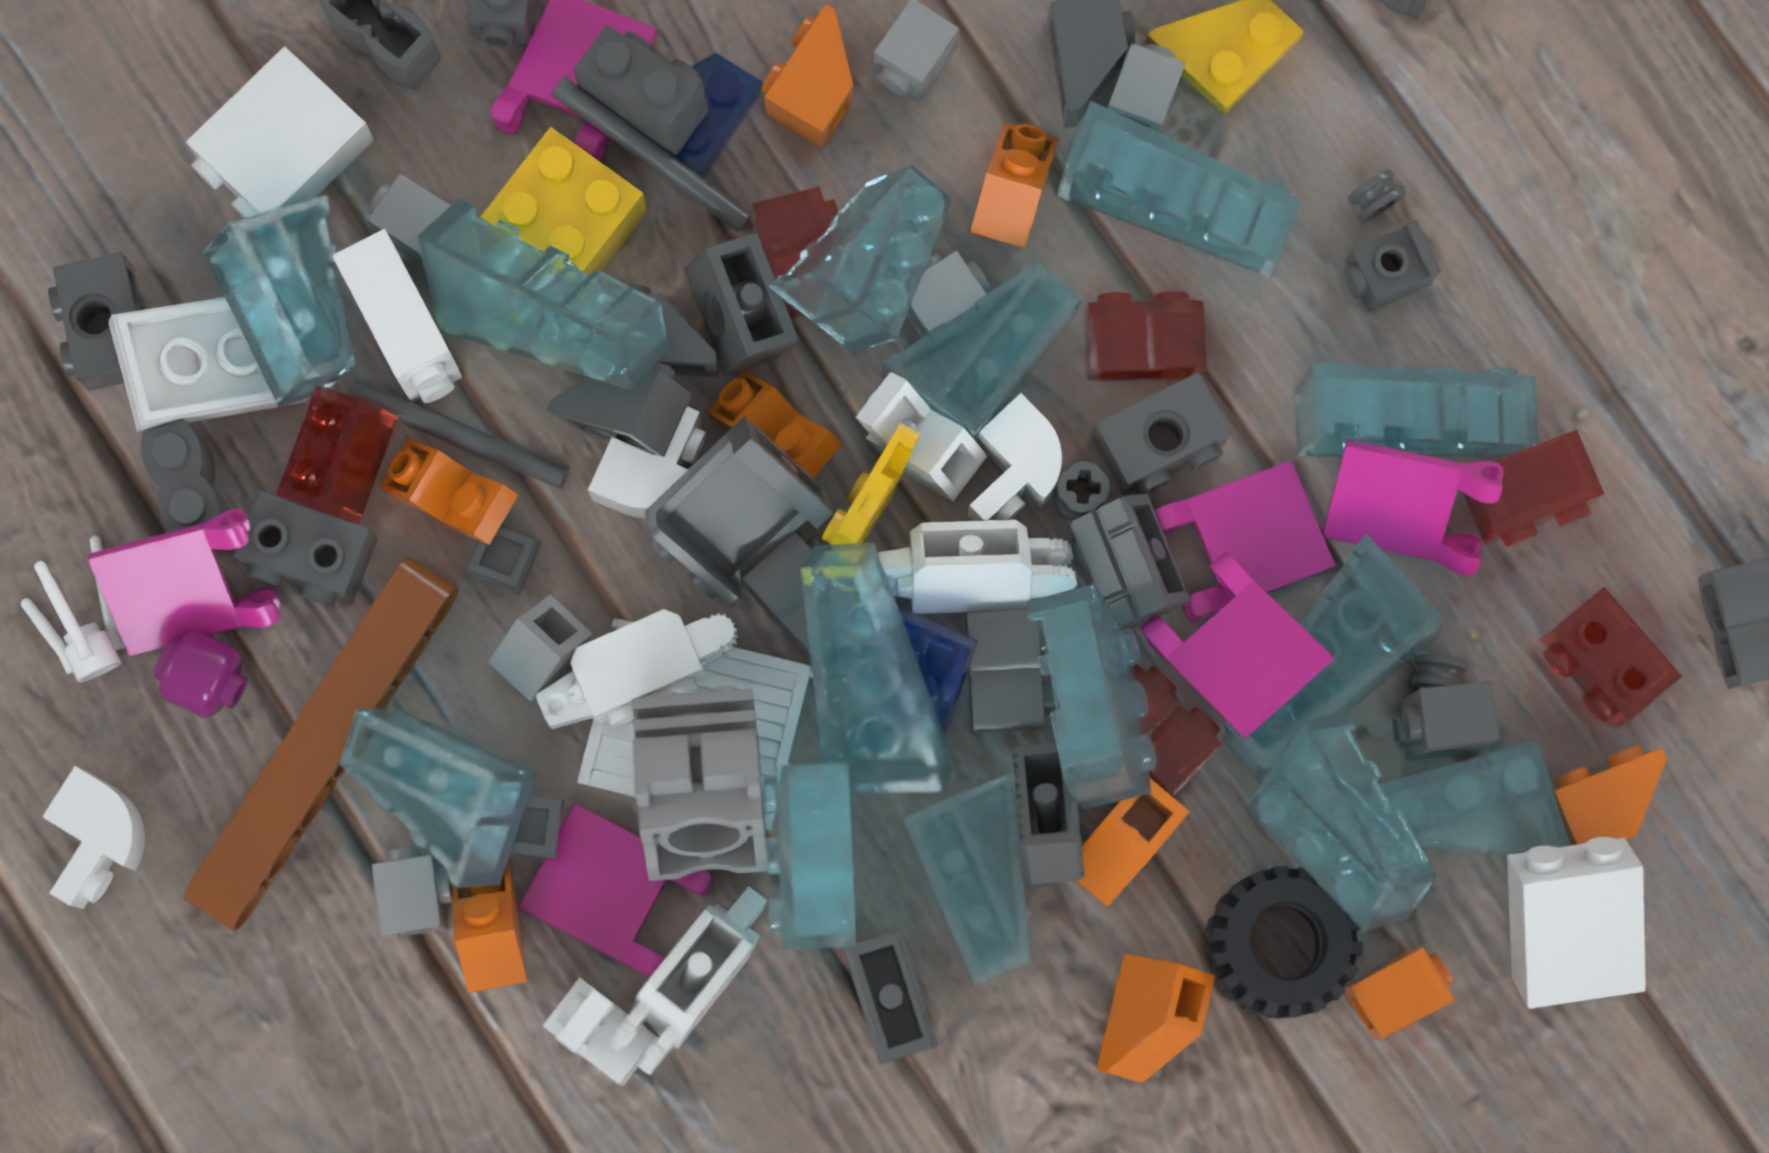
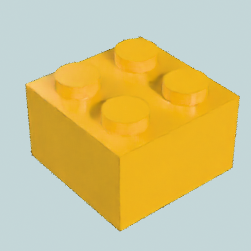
(569, 202)

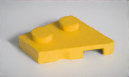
(1229, 47)
(873, 491)

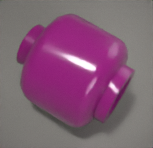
(200, 674)

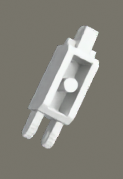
(977, 567)
(634, 663)
(692, 977)

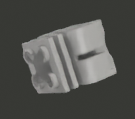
(699, 782)

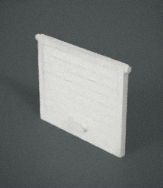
(778, 700)

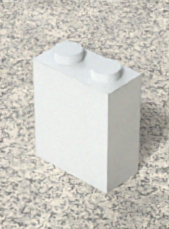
(278, 138)
(398, 318)
(1576, 922)

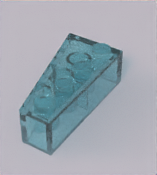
(1176, 191)
(1415, 410)

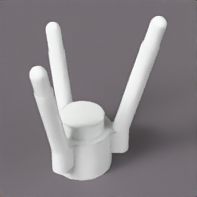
(88, 649)

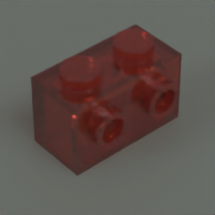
(337, 454)
(1539, 486)
(1608, 659)

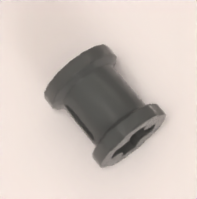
(1096, 481)

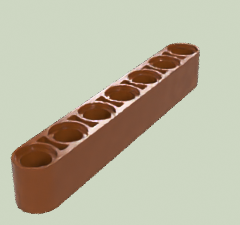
(310, 755)

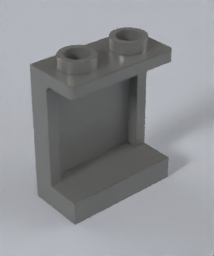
(734, 510)

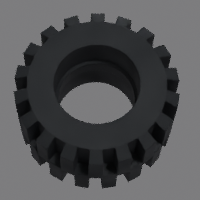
(1232, 955)

